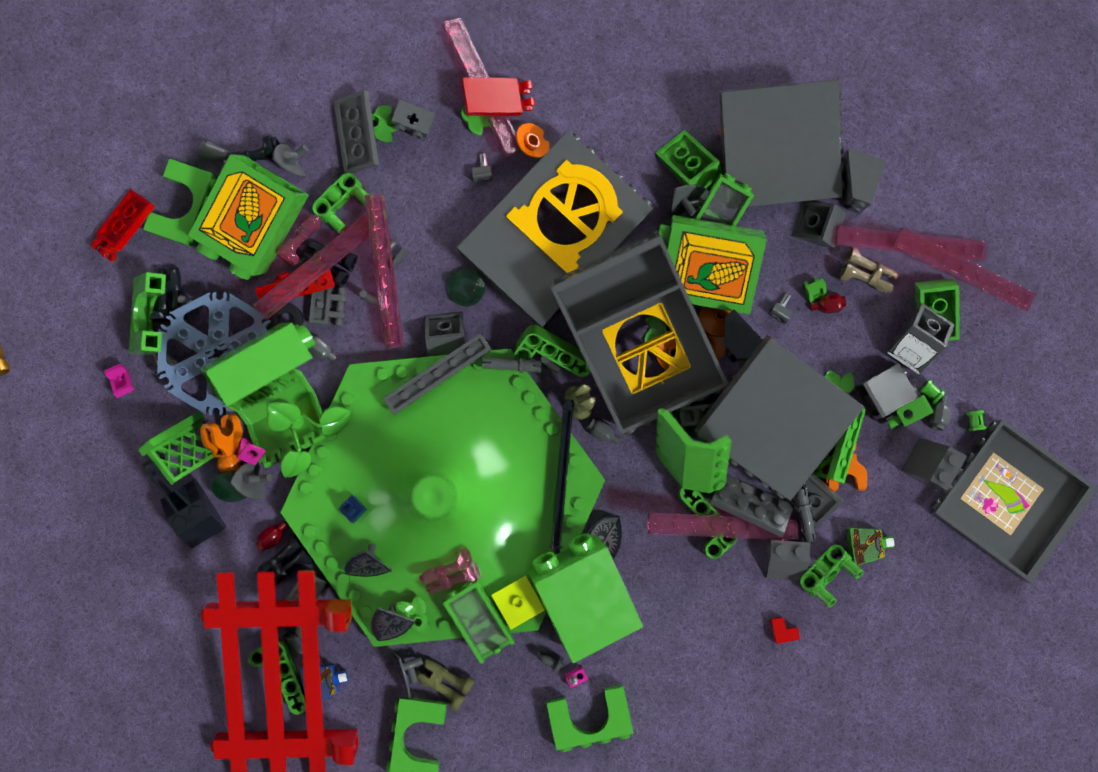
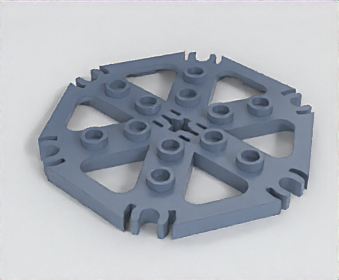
(201, 343)

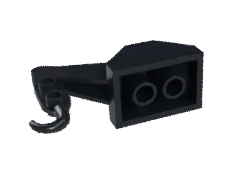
(739, 338)
(186, 508)

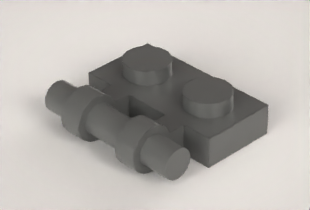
(321, 307)

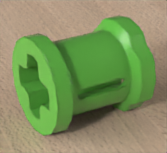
(931, 391)
(976, 420)

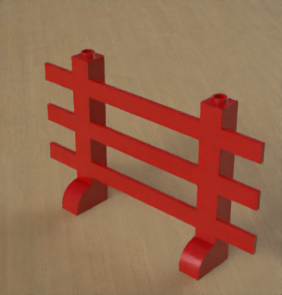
(269, 615)

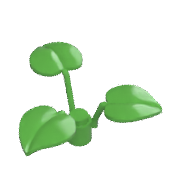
(287, 414)

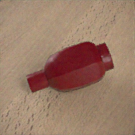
(829, 303)
(270, 536)

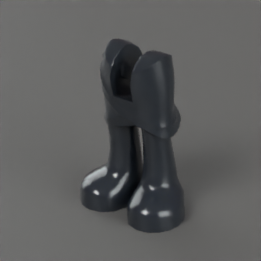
(262, 153)
(348, 262)
(171, 286)
(275, 562)

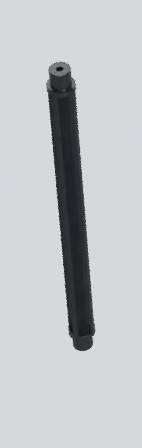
(562, 476)

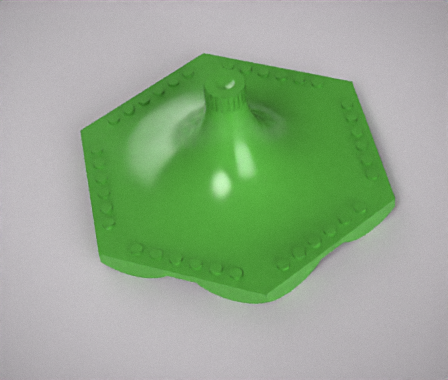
(440, 476)

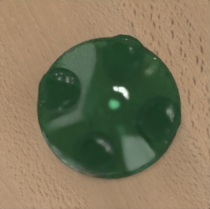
(466, 287)
(224, 490)

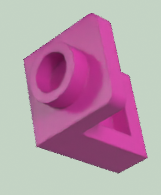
(120, 380)

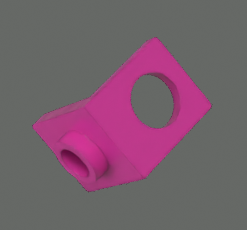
(247, 452)

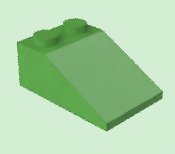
(690, 161)
(942, 298)

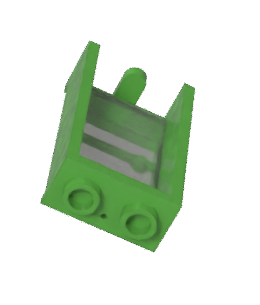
(725, 201)
(478, 620)

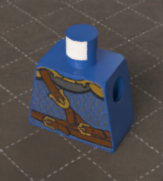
(329, 680)

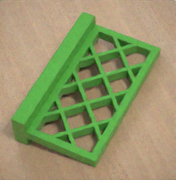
(170, 436)
(843, 453)

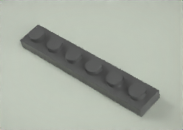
(437, 374)

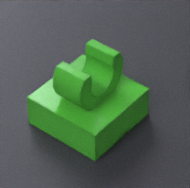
(815, 290)

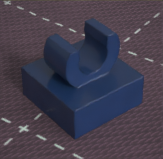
(352, 509)

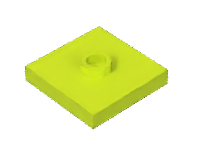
(518, 602)

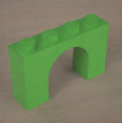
(200, 184)
(145, 292)
(410, 712)
(568, 735)

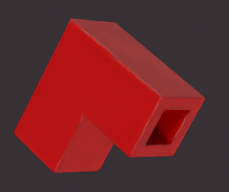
(781, 633)

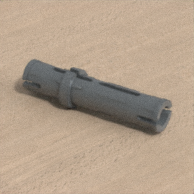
(511, 364)
(803, 505)

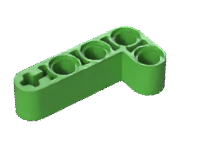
(574, 363)
(709, 511)
(291, 675)

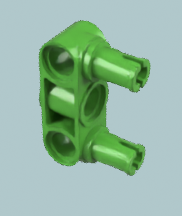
(335, 197)
(825, 570)

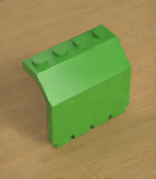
(288, 388)
(691, 463)

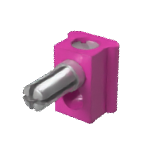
(572, 679)

